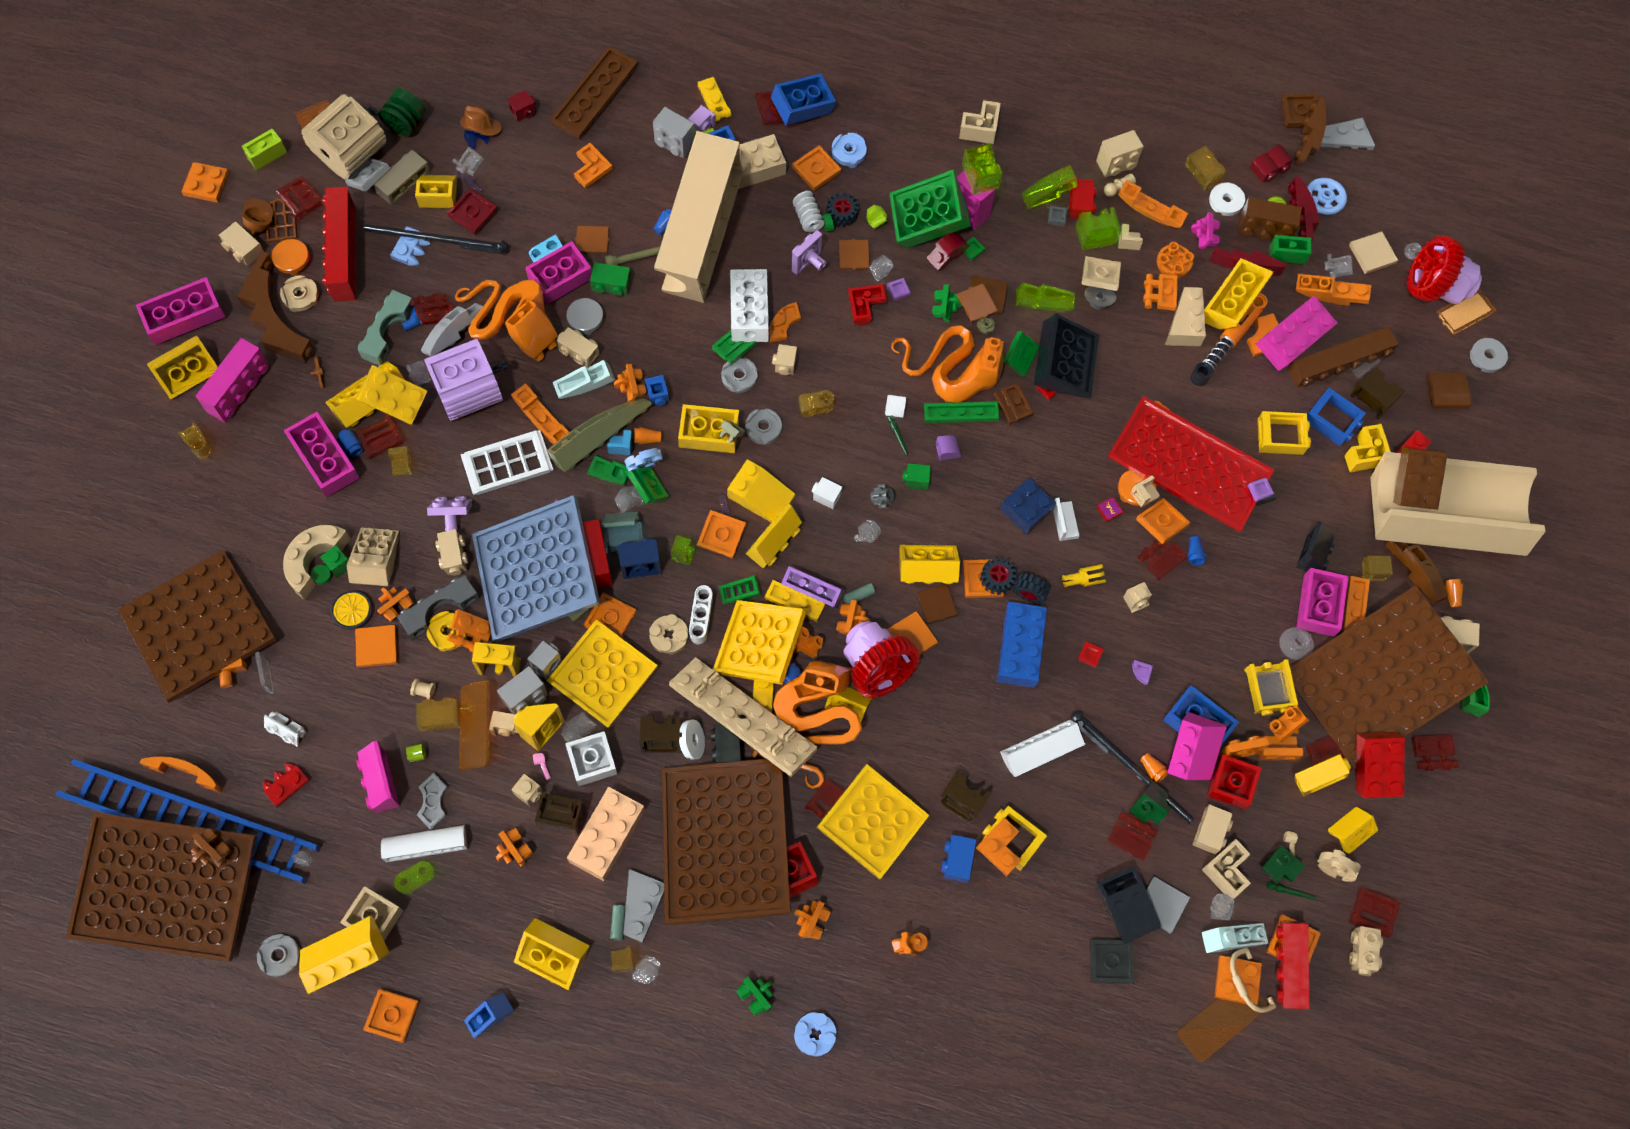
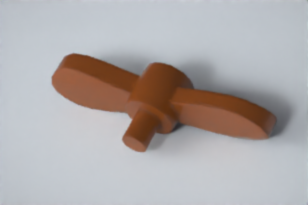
(318, 372)

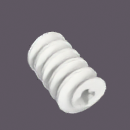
(808, 211)

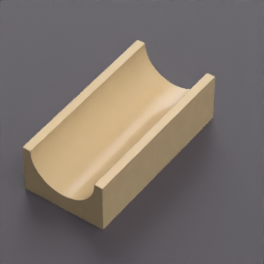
(700, 216)
(1478, 508)

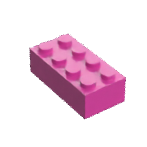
(180, 311)
(1296, 333)
(232, 380)
(321, 454)

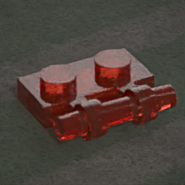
(433, 312)
(1165, 562)
(1434, 746)
(1130, 841)

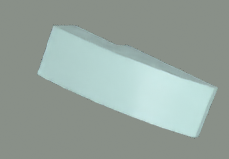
(584, 380)

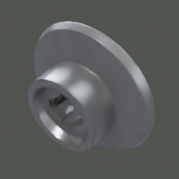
(1099, 297)

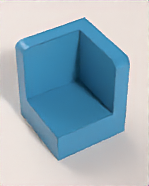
(620, 444)

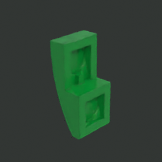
(608, 471)

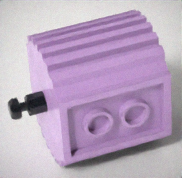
(465, 379)

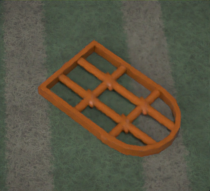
(276, 226)

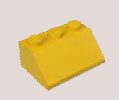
(183, 367)
(775, 537)
(929, 563)
(538, 723)
(551, 953)

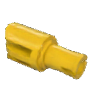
(1083, 578)

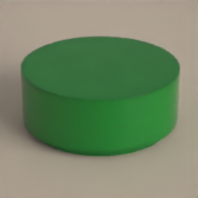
(828, 222)
(321, 574)

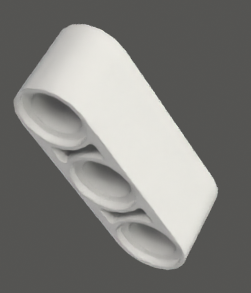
(701, 605)

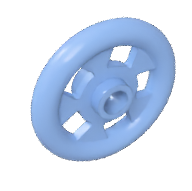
(1341, 199)

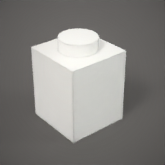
(826, 492)

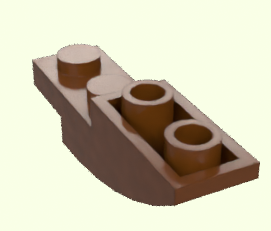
(1314, 131)
(1423, 571)

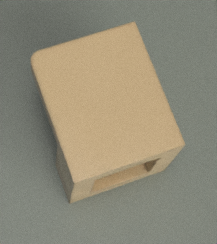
(1128, 239)
(1145, 492)

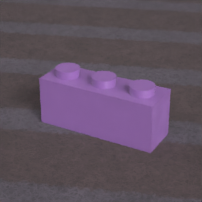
(812, 586)

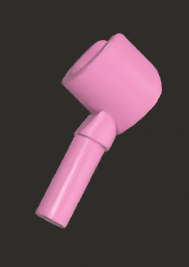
(538, 759)

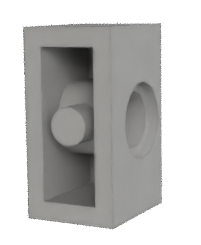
(545, 660)

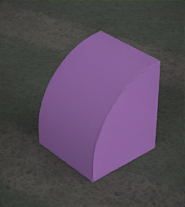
(947, 448)

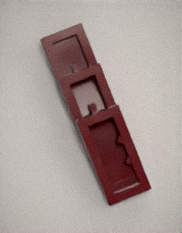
(1230, 260)

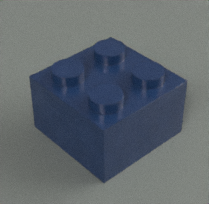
(1028, 506)
(639, 558)

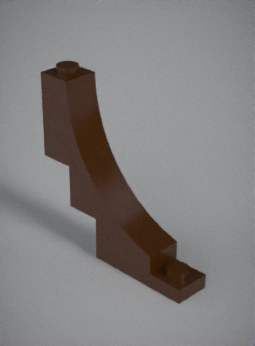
(258, 295)

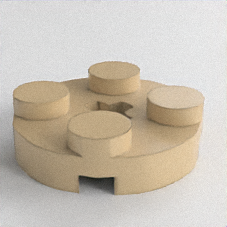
(303, 302)
(668, 645)
(1337, 864)

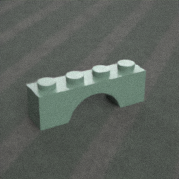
(395, 309)

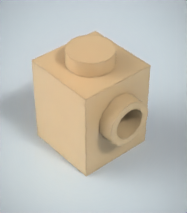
(785, 359)
(527, 790)

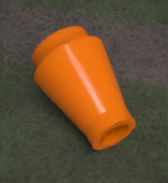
(646, 436)
(1454, 590)
(1155, 768)

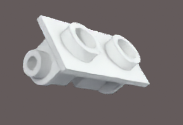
(277, 723)

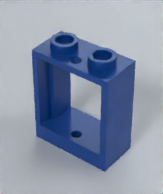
(1327, 428)

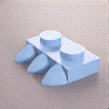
(407, 247)

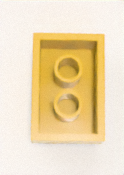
(391, 395)
(702, 429)

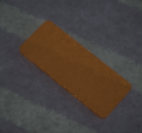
(474, 725)
(1216, 1026)

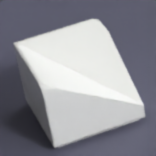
(895, 406)

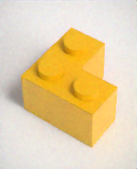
(1370, 449)

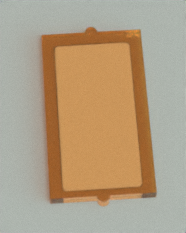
(1466, 313)

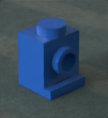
(657, 385)

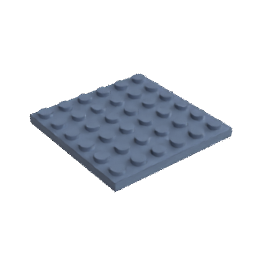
(535, 569)

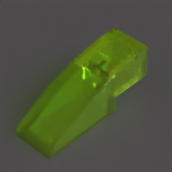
(1050, 187)
(1044, 297)

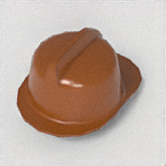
(478, 120)
(256, 215)

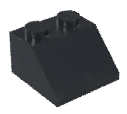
(1316, 548)

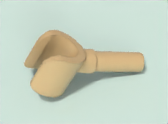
(1291, 837)

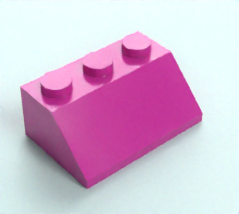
(1197, 748)
(377, 778)

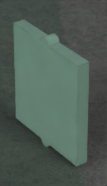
(620, 519)

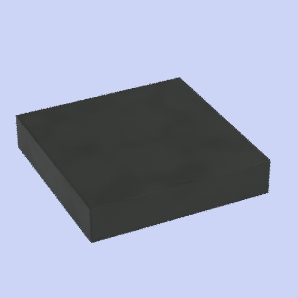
(1111, 961)

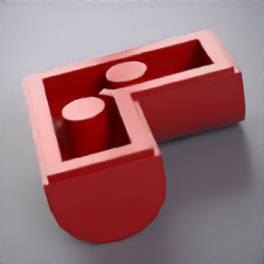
(862, 298)

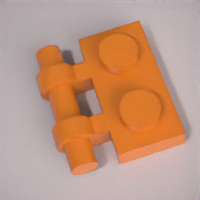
(1167, 292)
(471, 626)

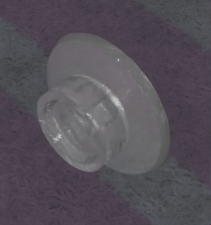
(1291, 648)

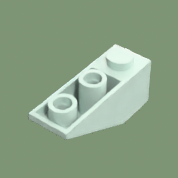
(1234, 937)

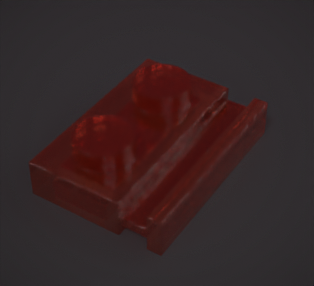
(1323, 750)

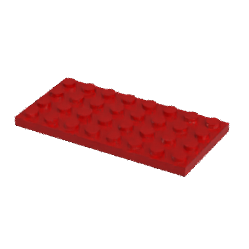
(1189, 463)

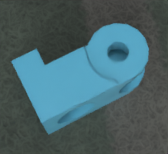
(544, 248)

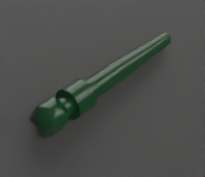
(894, 426)
(1281, 888)

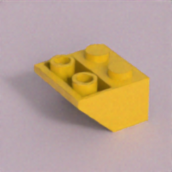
(436, 191)

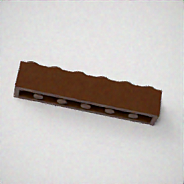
(1342, 357)

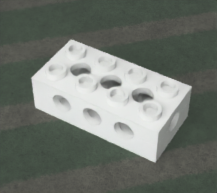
(749, 305)

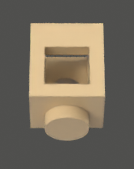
(1137, 597)
(502, 723)

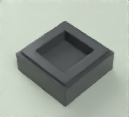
(1057, 215)

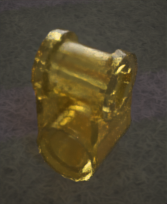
(814, 403)
(194, 439)

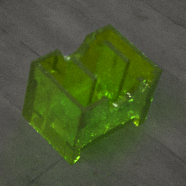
(981, 169)
(1098, 230)

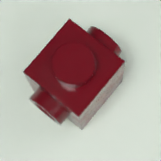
(522, 105)

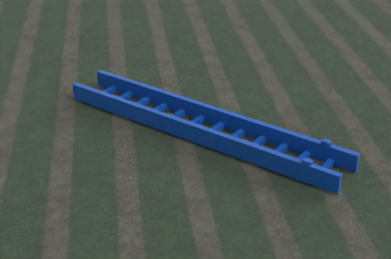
(131, 784)

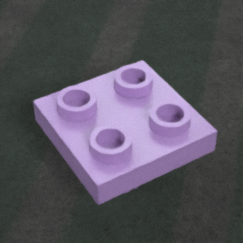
(808, 253)
(450, 509)

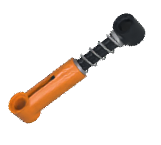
(1228, 340)

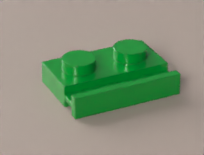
(731, 350)
(1021, 353)
(648, 485)

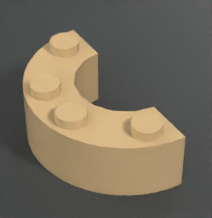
(305, 549)

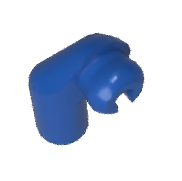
(412, 322)

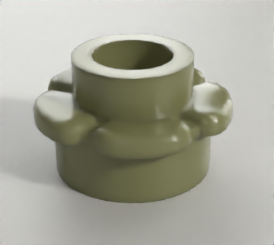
(986, 329)

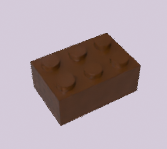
(1268, 218)
(1420, 478)

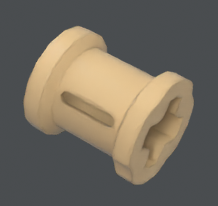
(423, 689)

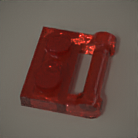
(303, 193)
(380, 441)
(827, 794)
(1377, 906)

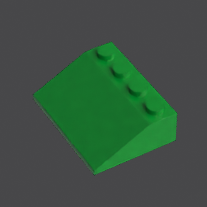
(929, 210)

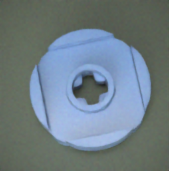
(847, 158)
(645, 458)
(826, 1038)

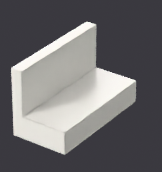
(1065, 520)

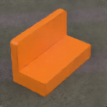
(1281, 751)

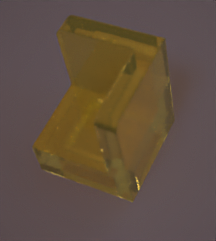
(400, 461)
(1377, 567)
(622, 960)

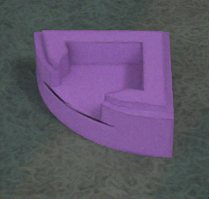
(1142, 671)

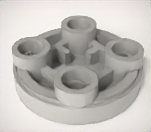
(585, 315)

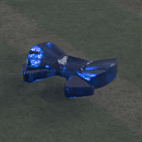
(471, 136)

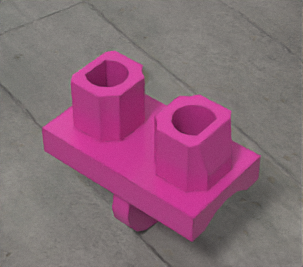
(1204, 229)

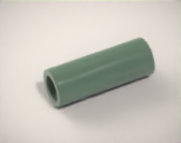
(859, 593)
(617, 922)

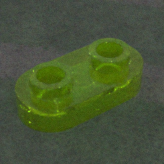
(414, 879)

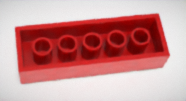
(339, 244)

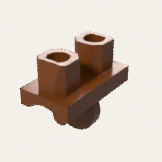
(203, 842)

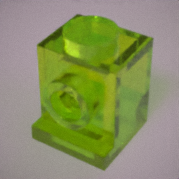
(682, 550)

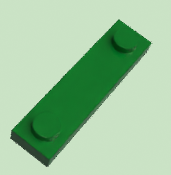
(961, 412)

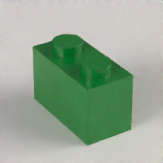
(1290, 249)
(610, 279)

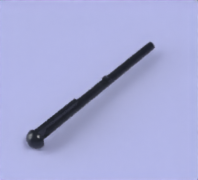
(500, 248)
(1107, 746)

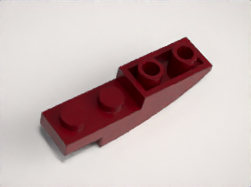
(1302, 198)

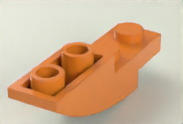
(1331, 291)

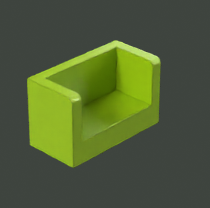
(264, 149)

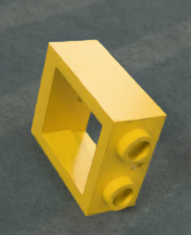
(1264, 432)
(1322, 775)
(1040, 836)

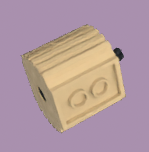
(344, 135)

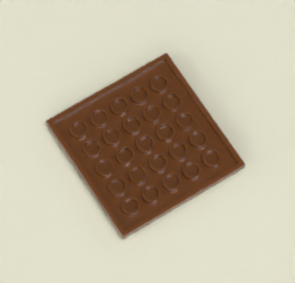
(196, 625)

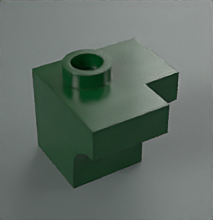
(1152, 804)
(1282, 864)

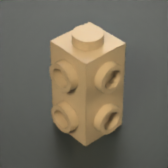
(578, 347)
(453, 557)
(1366, 950)

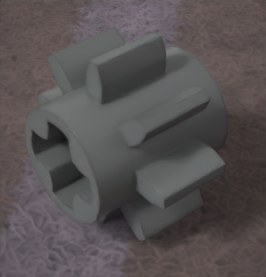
(882, 496)

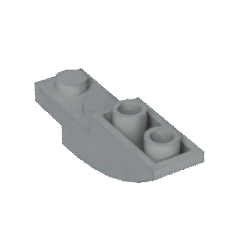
(446, 331)

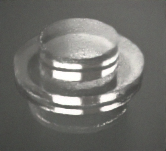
(1411, 250)
(302, 858)

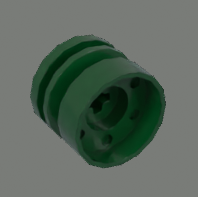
(402, 112)

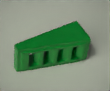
(741, 597)

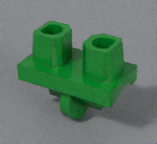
(949, 301)
(749, 988)

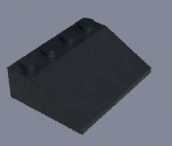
(1066, 357)

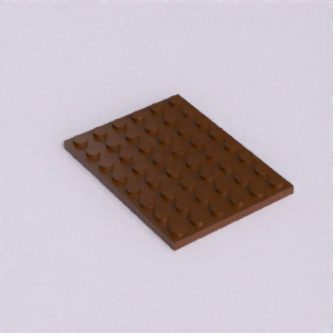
(1386, 673)
(724, 842)
(149, 894)

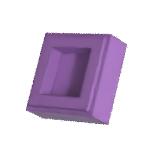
(898, 289)
(1260, 489)

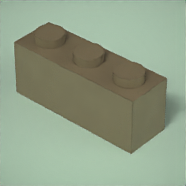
(401, 177)

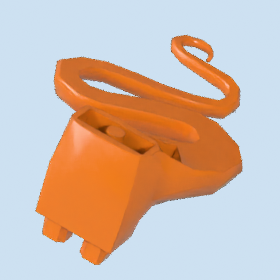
(528, 324)
(980, 374)
(815, 683)

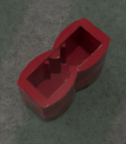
(1271, 163)

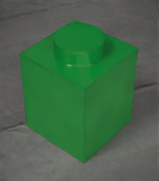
(916, 476)
(335, 561)

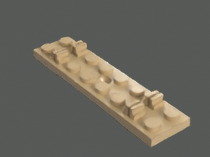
(759, 729)

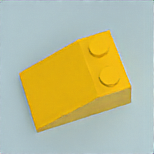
(759, 491)

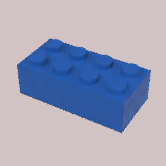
(1021, 644)

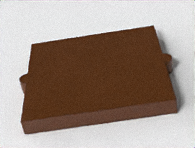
(937, 604)

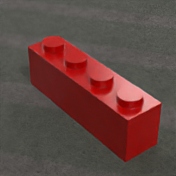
(1293, 964)

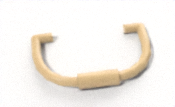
(1240, 986)

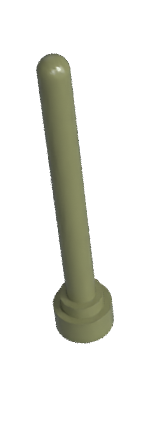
(613, 260)

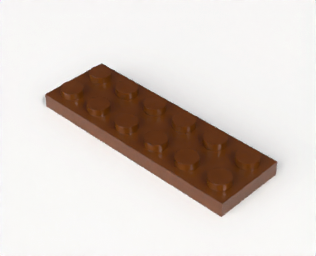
(594, 92)

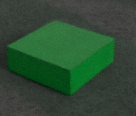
(975, 249)

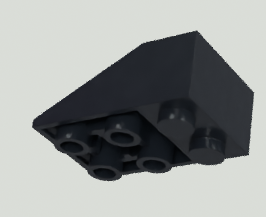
(1128, 904)

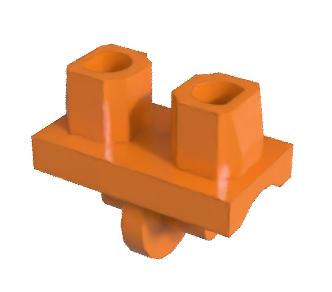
(627, 383)
(401, 598)
(854, 617)
(808, 644)
(1288, 723)
(509, 839)
(809, 917)
(910, 944)

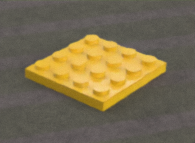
(759, 641)
(602, 673)
(872, 821)

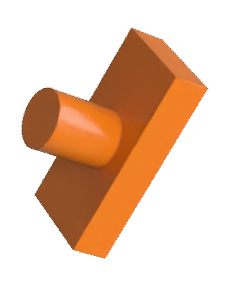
(226, 675)

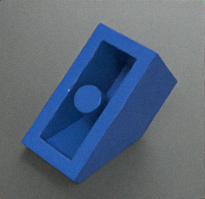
(488, 1014)

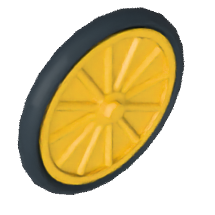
(351, 609)

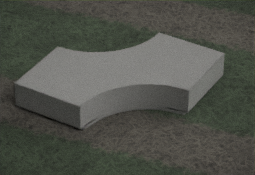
(431, 810)

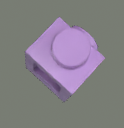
(702, 119)

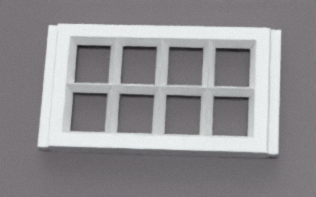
(472, 472)

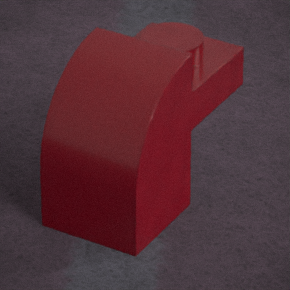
(947, 247)

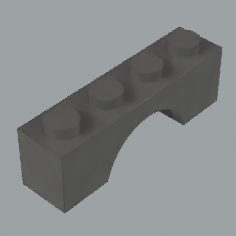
(458, 593)

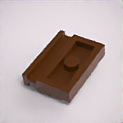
(1013, 403)

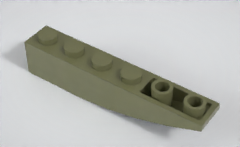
(593, 433)

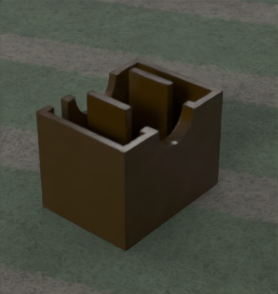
(1377, 393)
(660, 737)
(962, 800)
(558, 812)

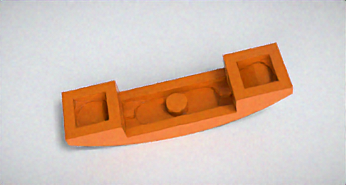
(1150, 207)
(538, 414)
(162, 763)

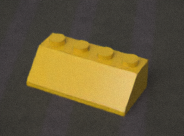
(1236, 295)
(345, 405)
(341, 954)

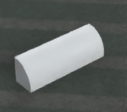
(1042, 748)
(423, 843)

